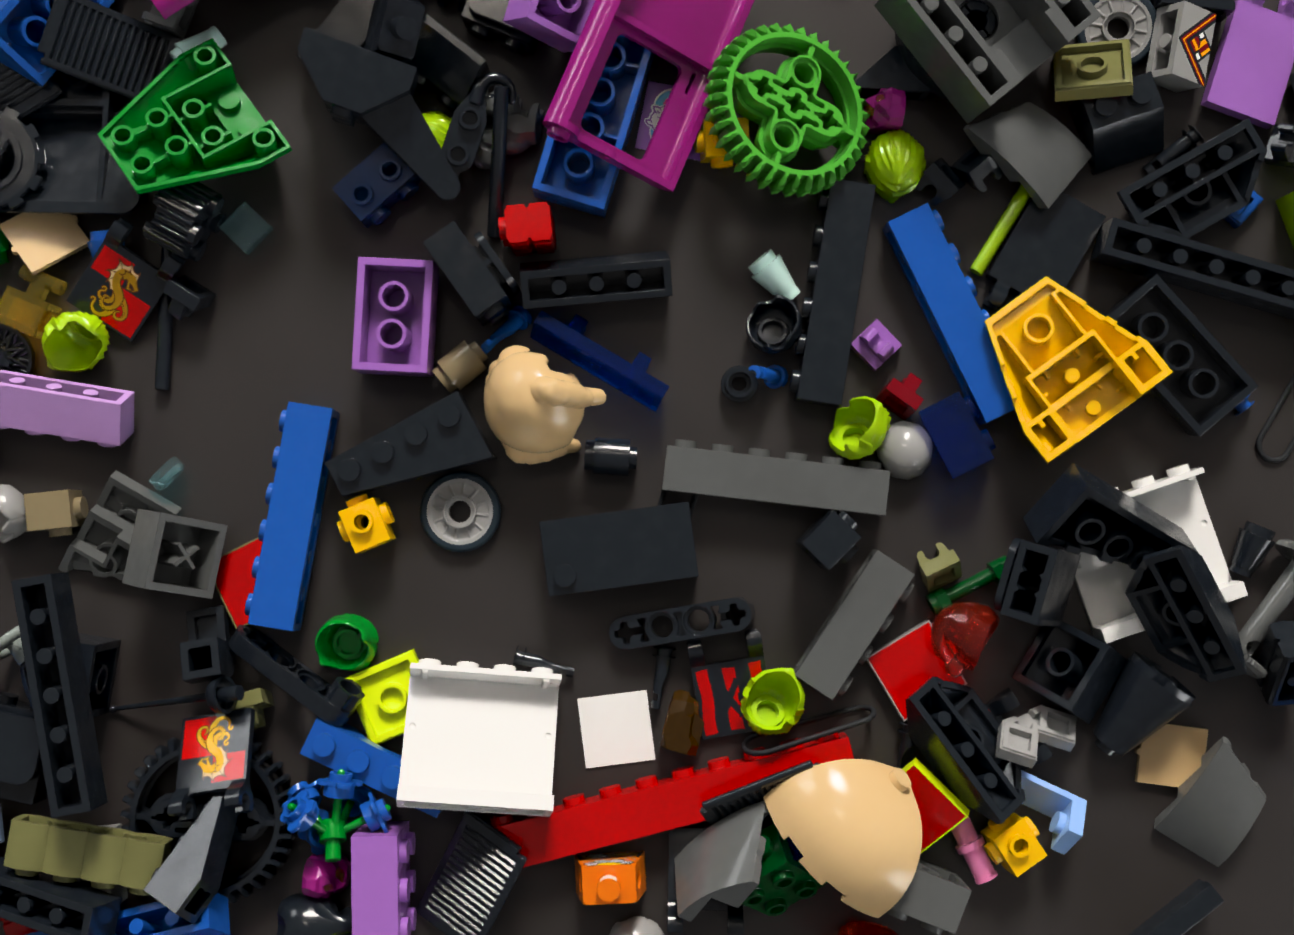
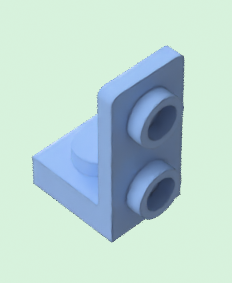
(1062, 806)

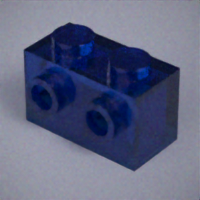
(957, 435)

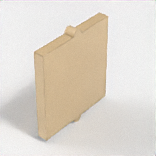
(44, 238)
(1170, 755)

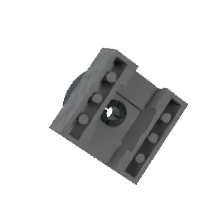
(981, 47)

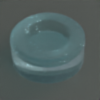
(167, 474)

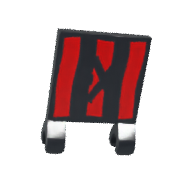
(721, 685)

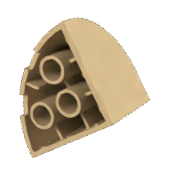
(853, 828)

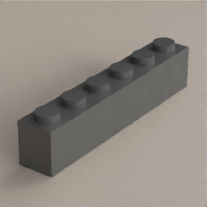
(775, 479)

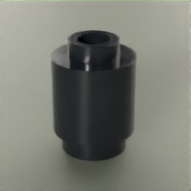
(610, 456)

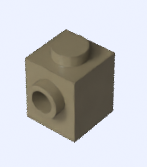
(55, 511)

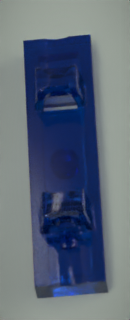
(597, 360)

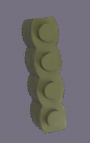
(84, 851)

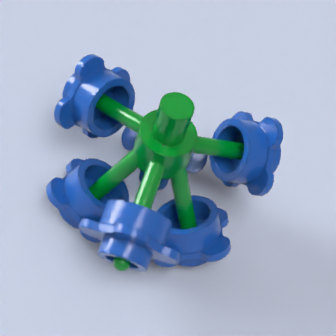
(326, 833)

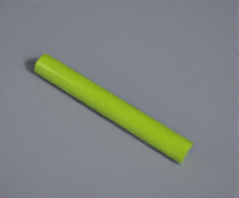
(1000, 231)

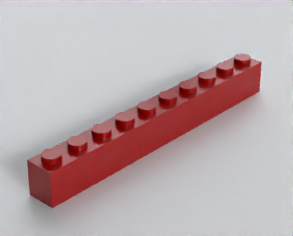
(652, 804)

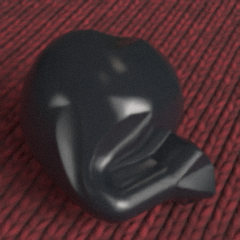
(312, 916)

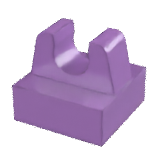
(875, 345)

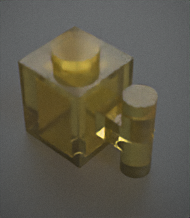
(29, 310)

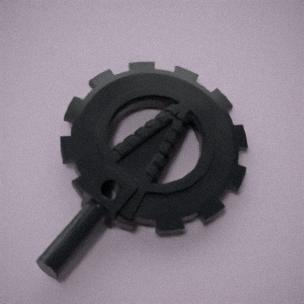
(27, 158)

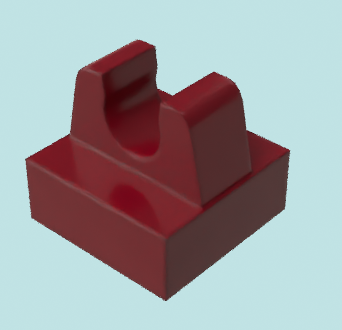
(901, 396)

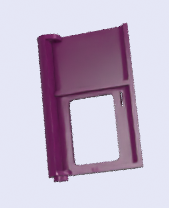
(677, 30)

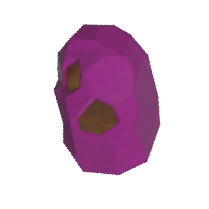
(885, 110)
(325, 878)

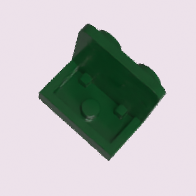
(781, 877)

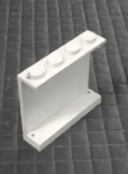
(1104, 584)
(479, 739)

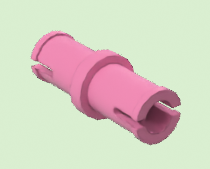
(971, 847)

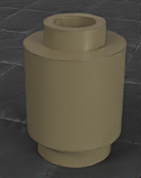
(460, 366)

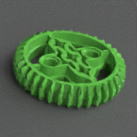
(786, 110)

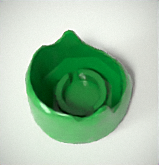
(347, 643)

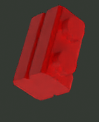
(528, 229)

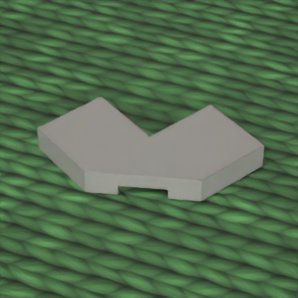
(1020, 735)

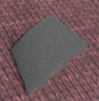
(1031, 150)
(109, 526)
(1213, 806)
(721, 862)

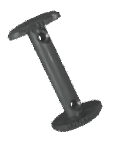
(1268, 610)

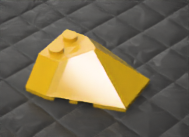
(1068, 365)

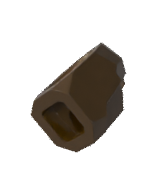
(682, 724)

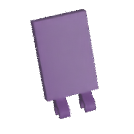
(1252, 62)

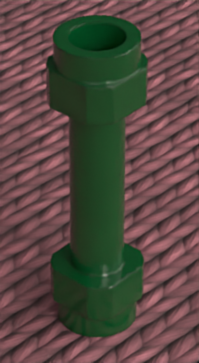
(942, 598)

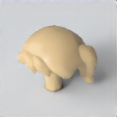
(535, 407)

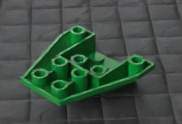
(191, 126)

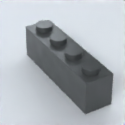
(853, 624)

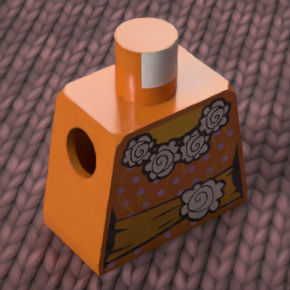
(610, 877)

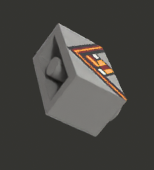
(1181, 46)

